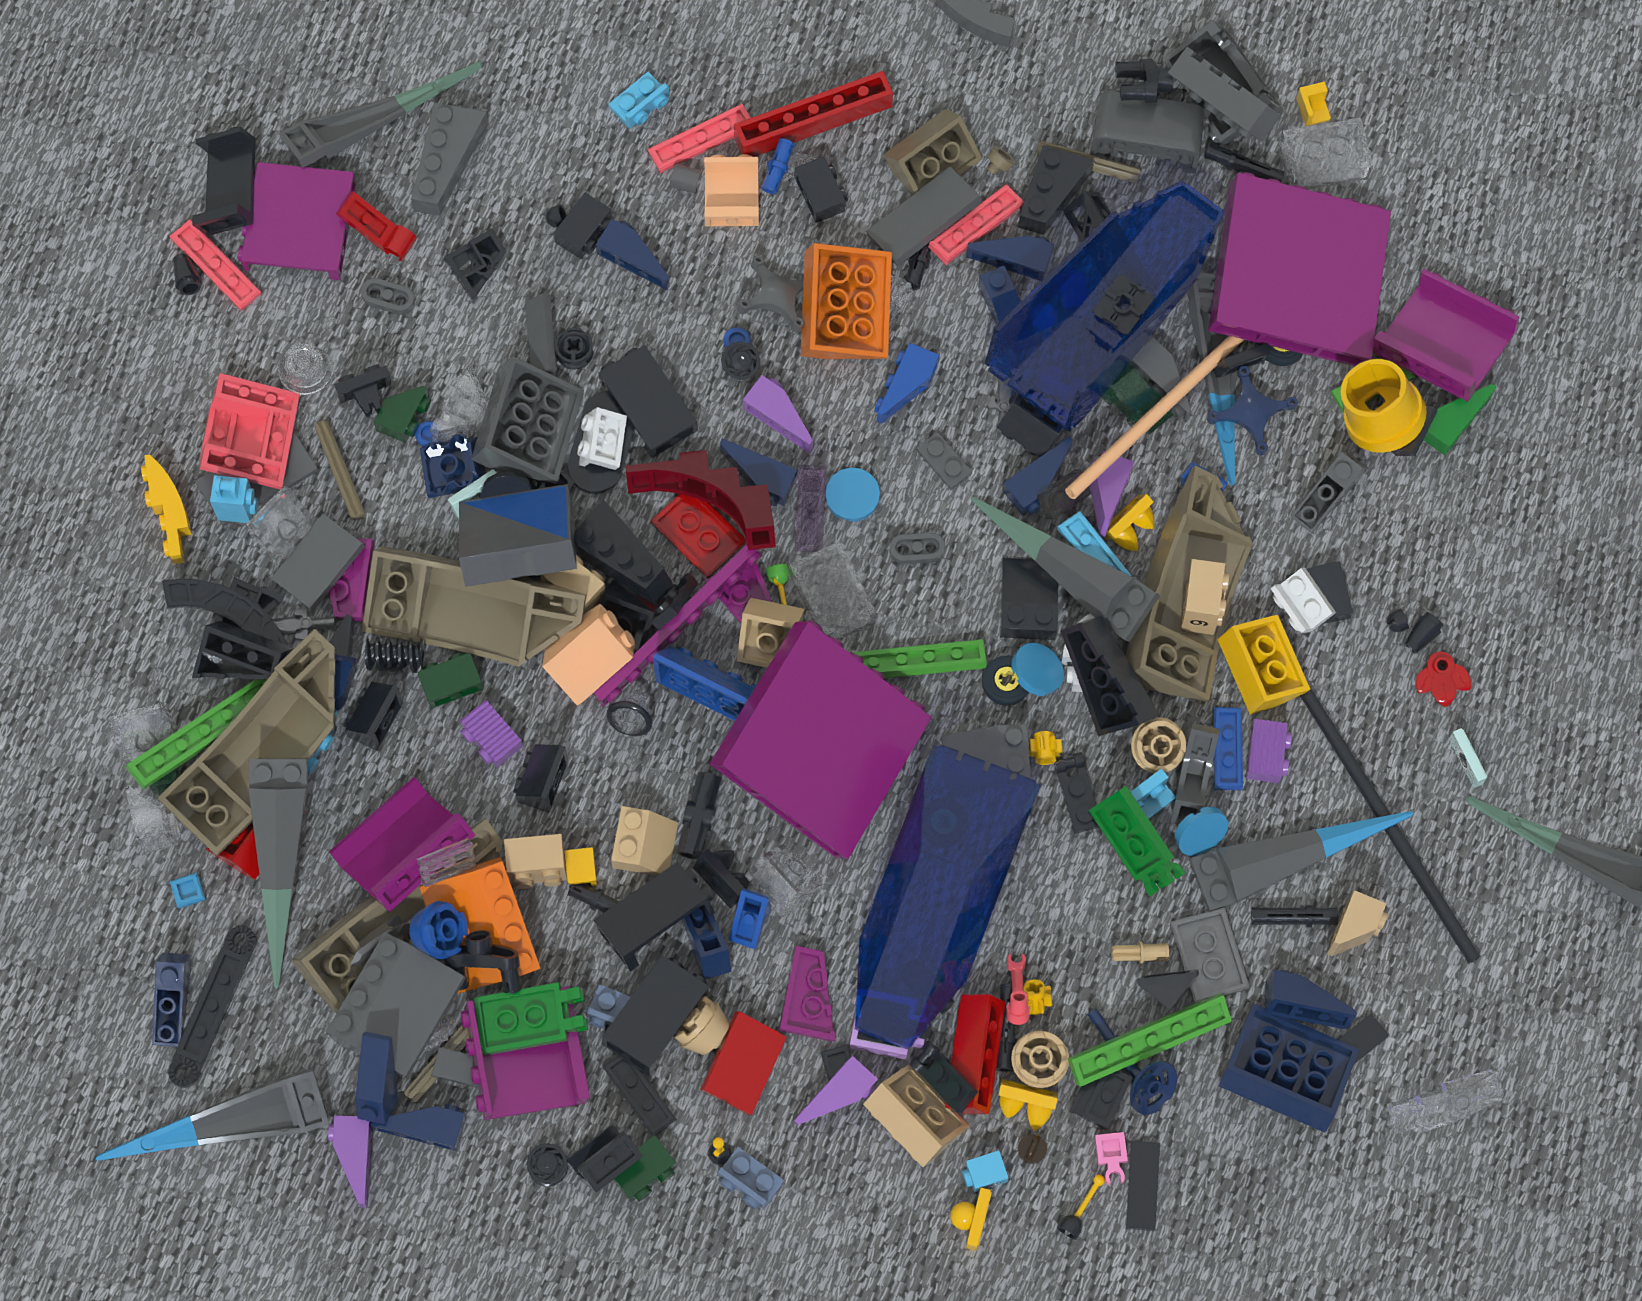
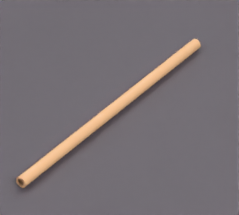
(1152, 416)

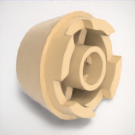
(1158, 745)
(703, 1028)
(1040, 1059)

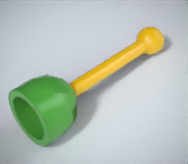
(778, 576)

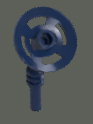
(1142, 1080)

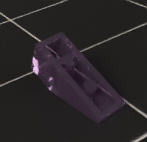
(810, 508)

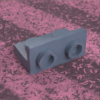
(605, 1006)
(750, 1179)

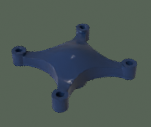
(1252, 410)

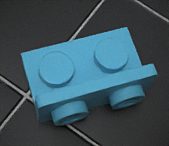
(639, 100)
(1153, 794)

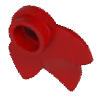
(1443, 683)

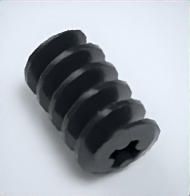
(394, 654)

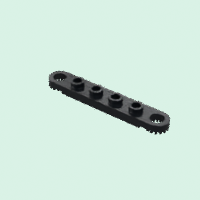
(212, 1006)

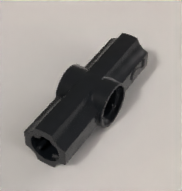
(699, 815)

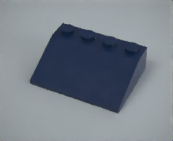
(1289, 1068)

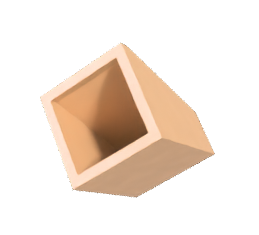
(589, 654)

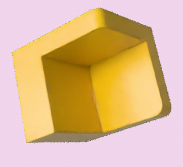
(1312, 103)
(580, 866)

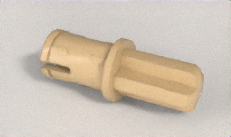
(1140, 952)

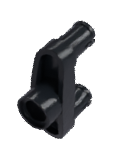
(1154, 80)
(481, 953)

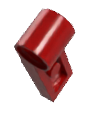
(376, 227)

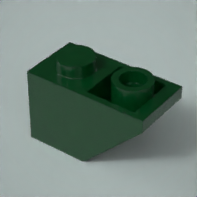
(398, 413)

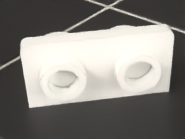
(602, 438)
(1302, 601)

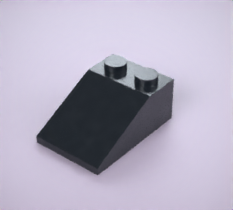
(1028, 601)

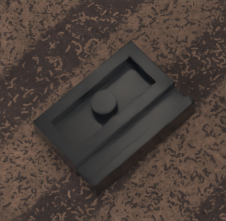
(1101, 1098)

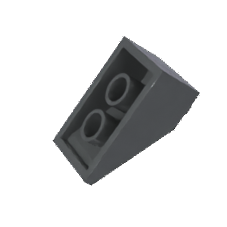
(997, 745)

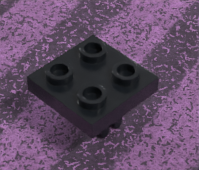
(364, 388)

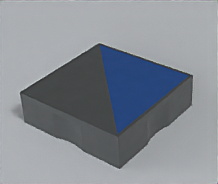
(516, 535)

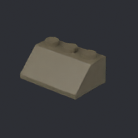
(933, 149)

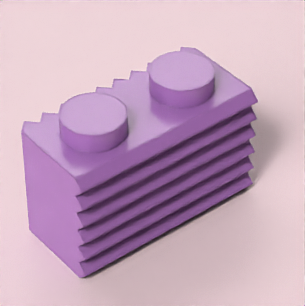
(491, 734)
(1267, 751)

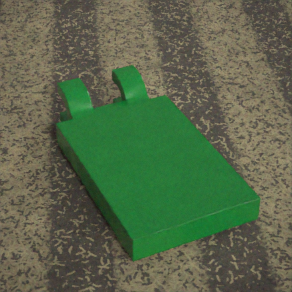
(1136, 840)
(527, 1018)

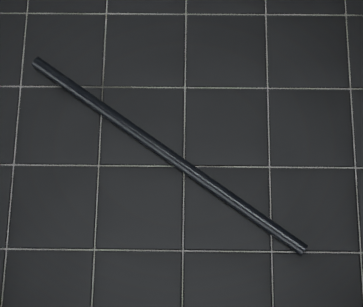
(1393, 832)

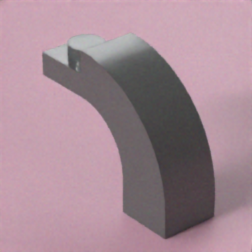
(1194, 771)

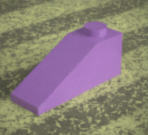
(773, 407)
(1108, 490)
(844, 1088)
(353, 1144)

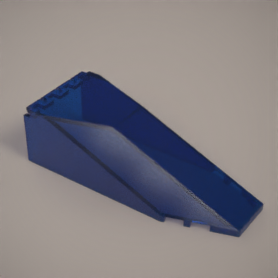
(1053, 338)
(938, 892)

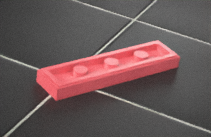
(697, 139)
(976, 224)
(215, 265)

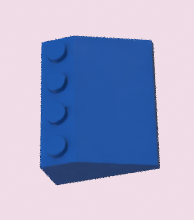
(701, 681)

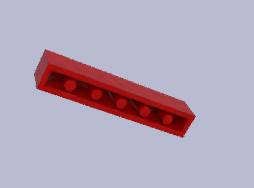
(814, 114)

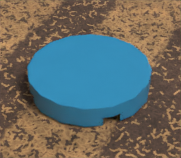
(852, 494)
(1037, 669)
(1201, 831)

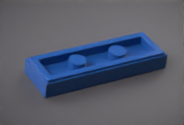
(1228, 751)

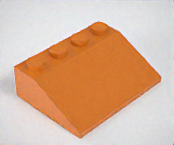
(846, 303)
(491, 906)

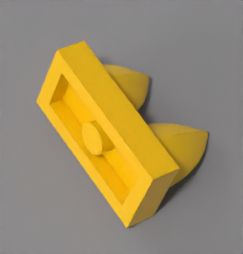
(1137, 512)
(1039, 1100)

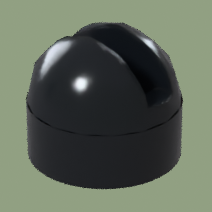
(555, 215)
(1400, 621)

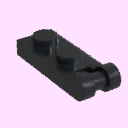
(674, 601)
(1076, 792)
(944, 1077)

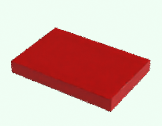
(698, 533)
(743, 1063)

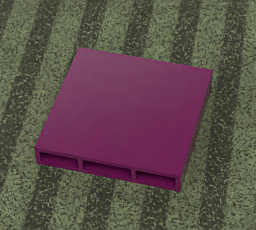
(1299, 270)
(821, 739)

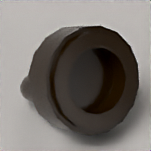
(1032, 1149)

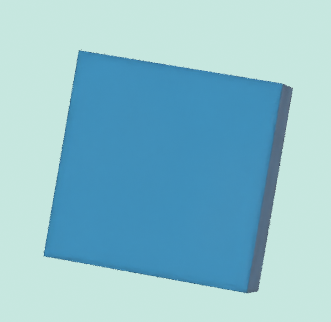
(187, 890)

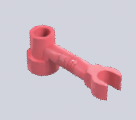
(1018, 1009)

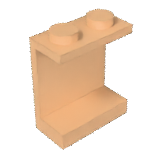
(731, 191)

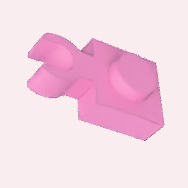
(1111, 1152)

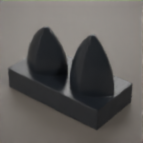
(714, 871)

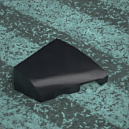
(484, 255)

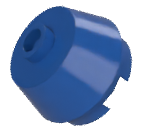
(438, 930)

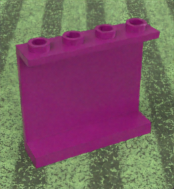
(297, 219)
(1447, 335)
(386, 845)
(528, 1077)

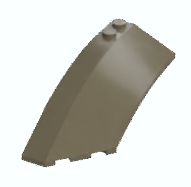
(1200, 529)
(500, 620)
(281, 721)
(328, 958)

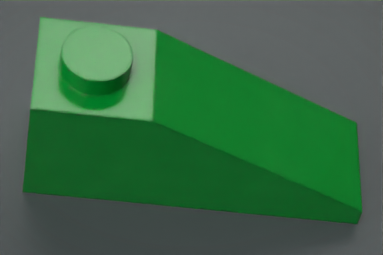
(1454, 419)

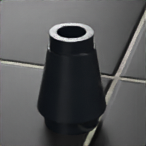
(186, 276)
(1424, 631)

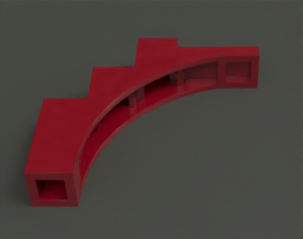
(719, 487)

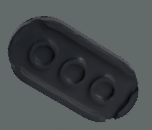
(592, 477)

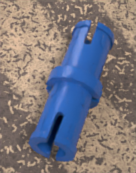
(777, 166)

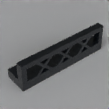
(1095, 210)

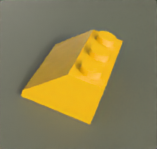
(1263, 663)

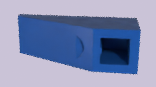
(911, 378)

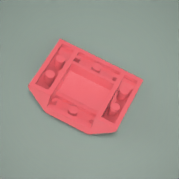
(249, 431)

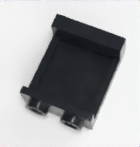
(604, 1158)

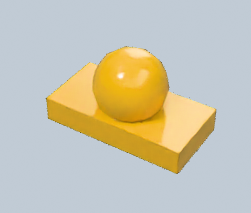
(967, 1216)

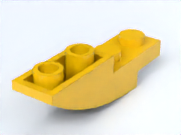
(165, 499)

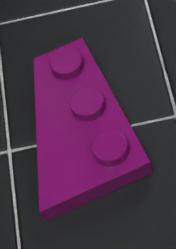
(748, 586)
(350, 591)
(806, 998)

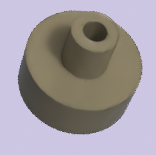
(1000, 160)

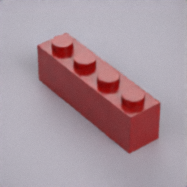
(978, 1046)

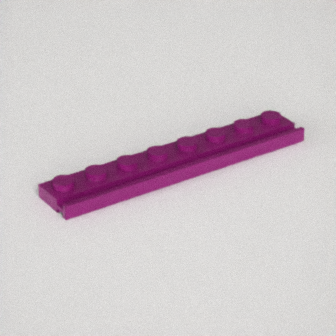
(673, 629)

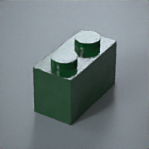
(450, 680)
(652, 1167)

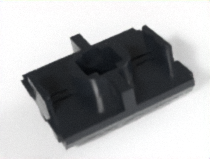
(1108, 306)

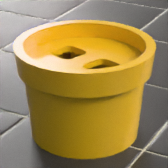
(1392, 423)

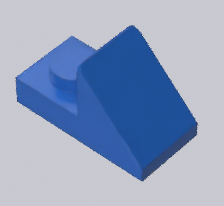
(749, 918)

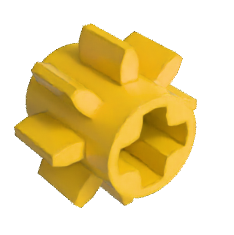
(1045, 748)
(1038, 996)

